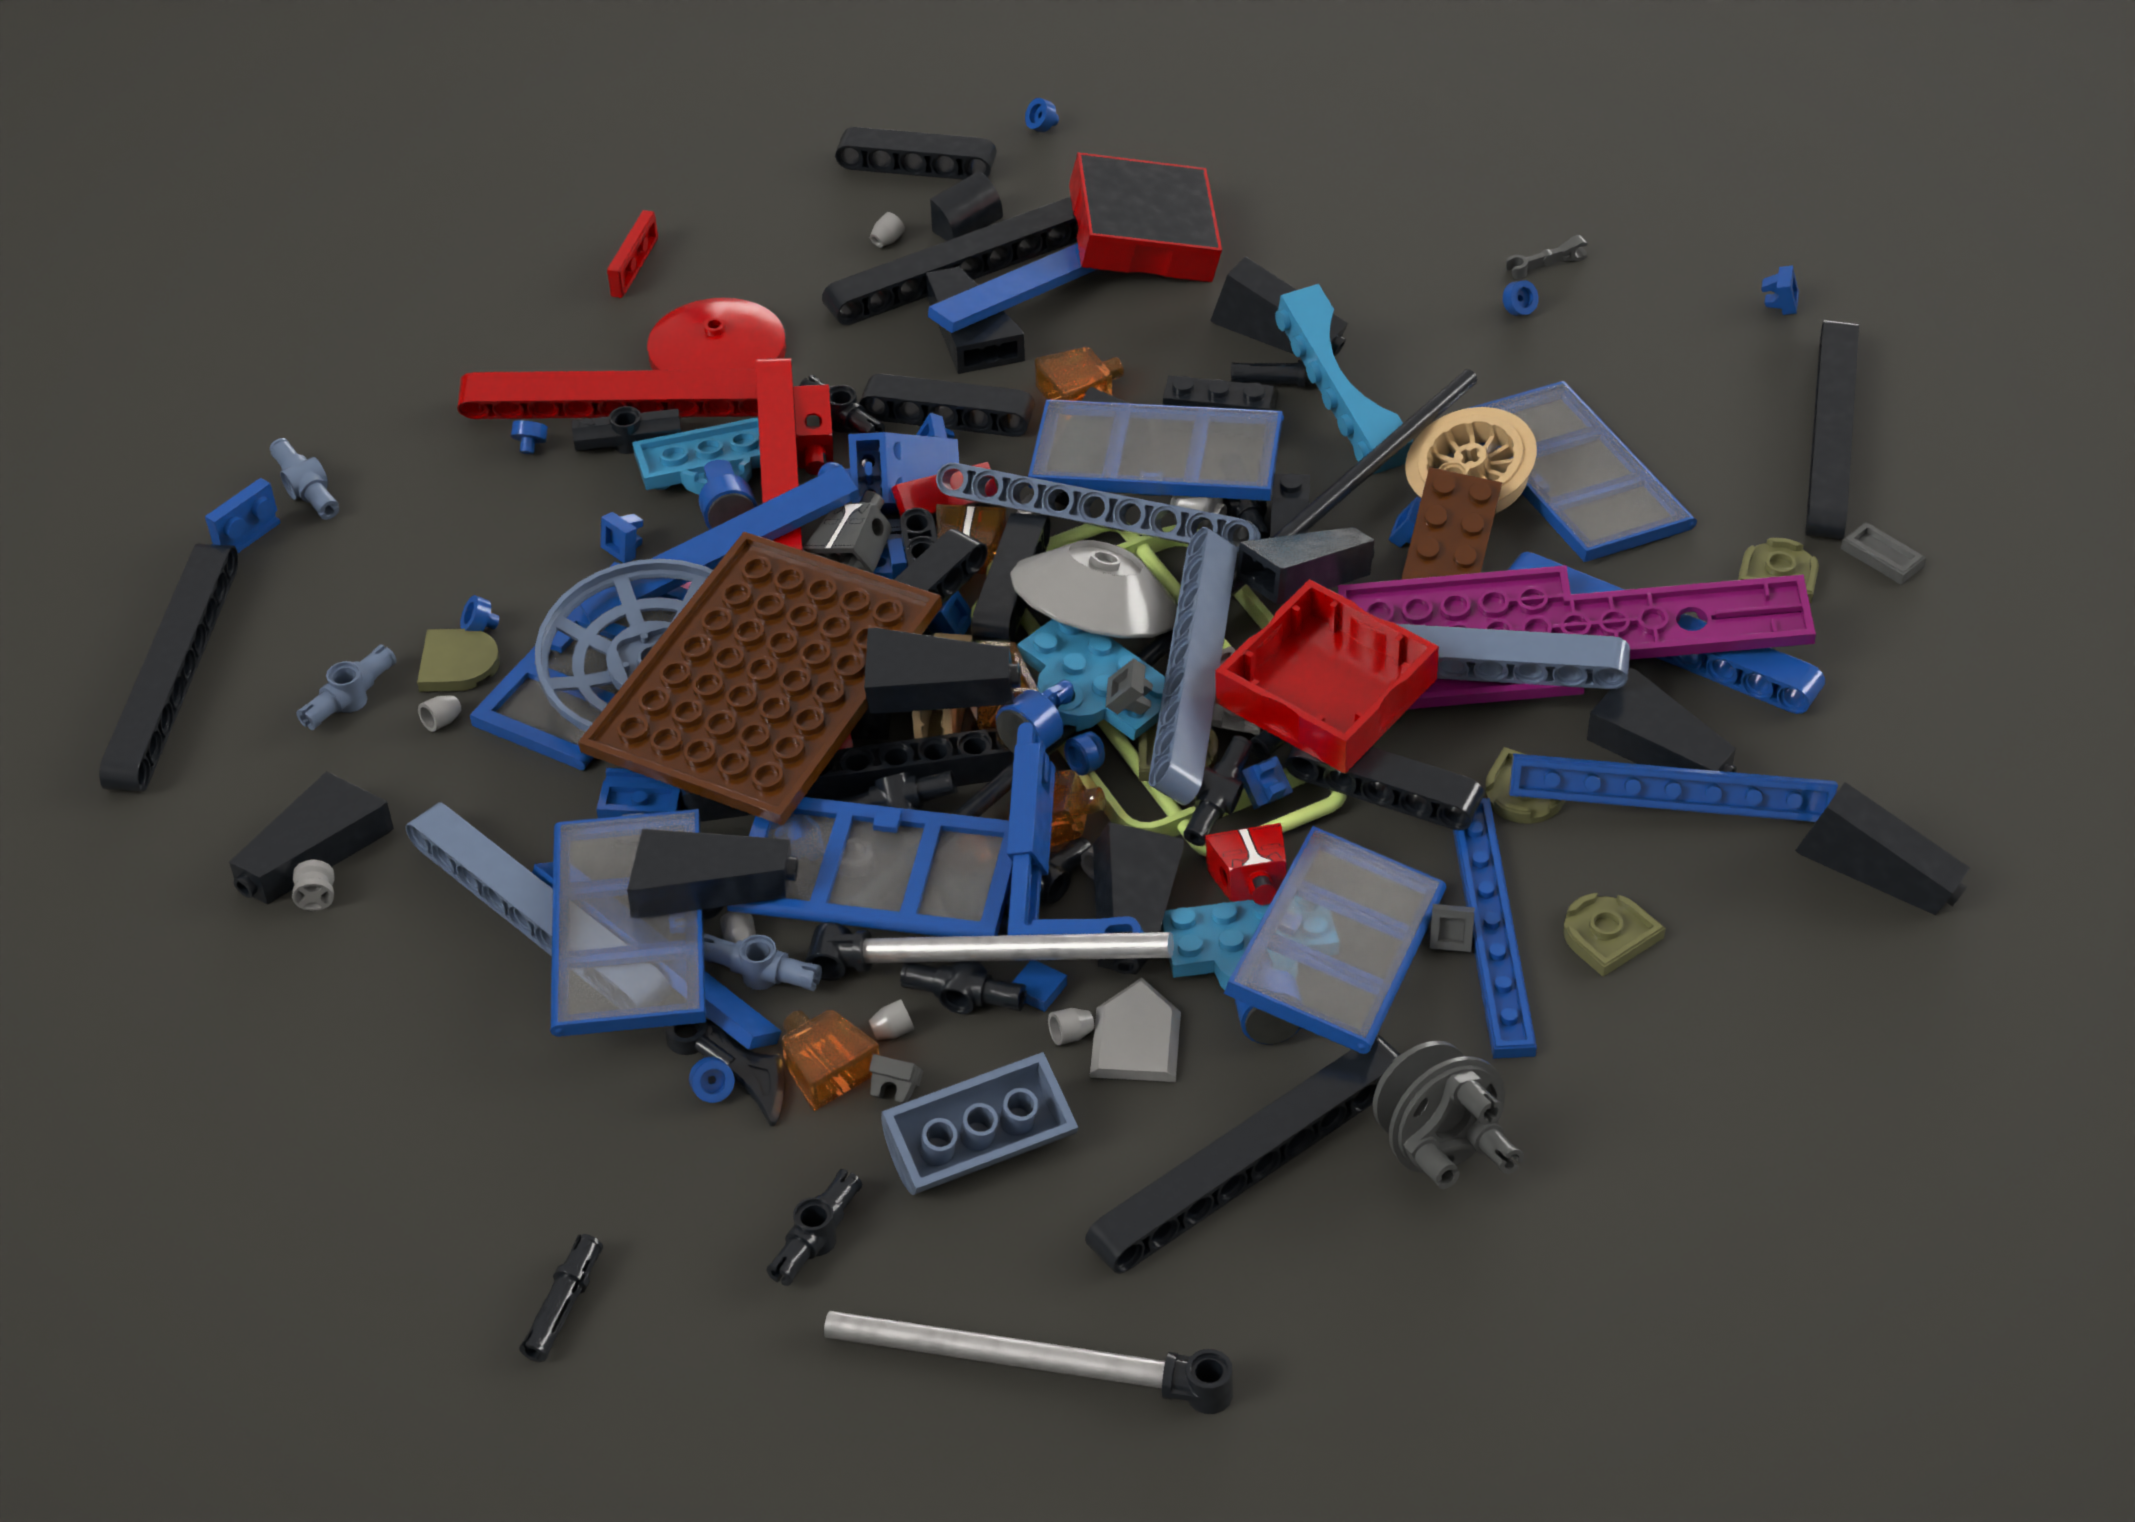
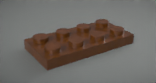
(1452, 525)

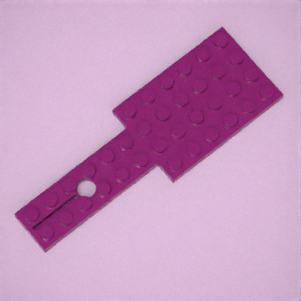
(1737, 615)

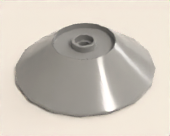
(1096, 590)

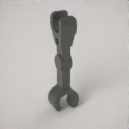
(1567, 252)

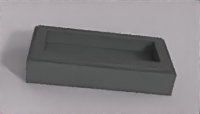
(1883, 553)

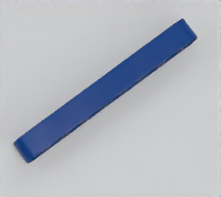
(1755, 672)

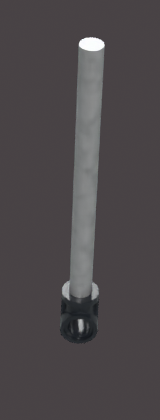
(837, 948)
(1178, 1376)

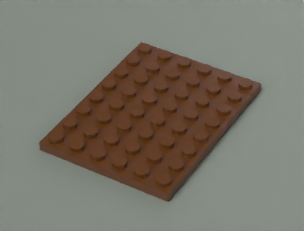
(756, 678)

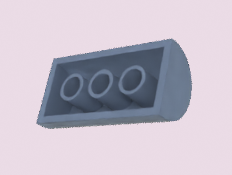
(977, 1123)

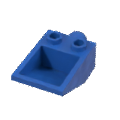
(897, 461)

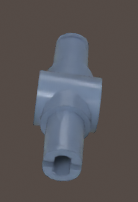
(304, 478)
(346, 687)
(761, 962)

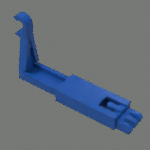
(1030, 845)

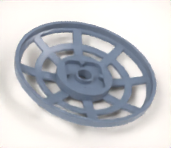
(628, 647)

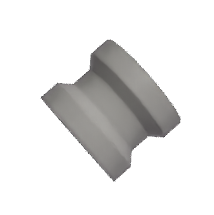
(313, 885)

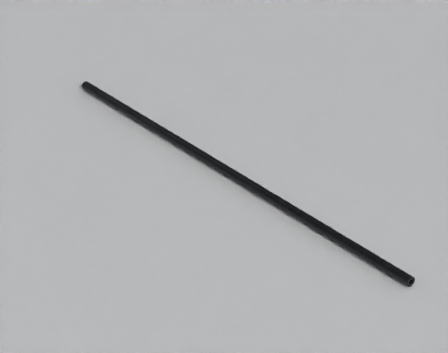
(1300, 524)

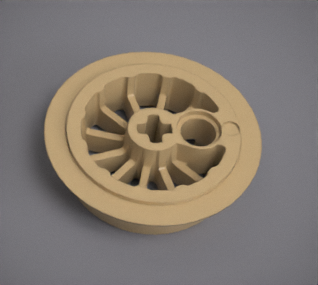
(1460, 435)

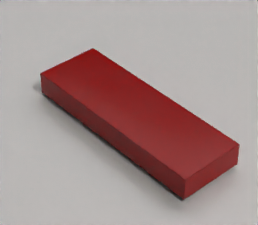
(632, 254)
(926, 494)

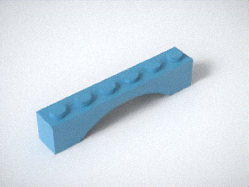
(1307, 322)

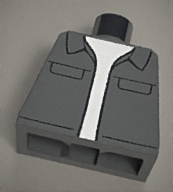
(853, 533)

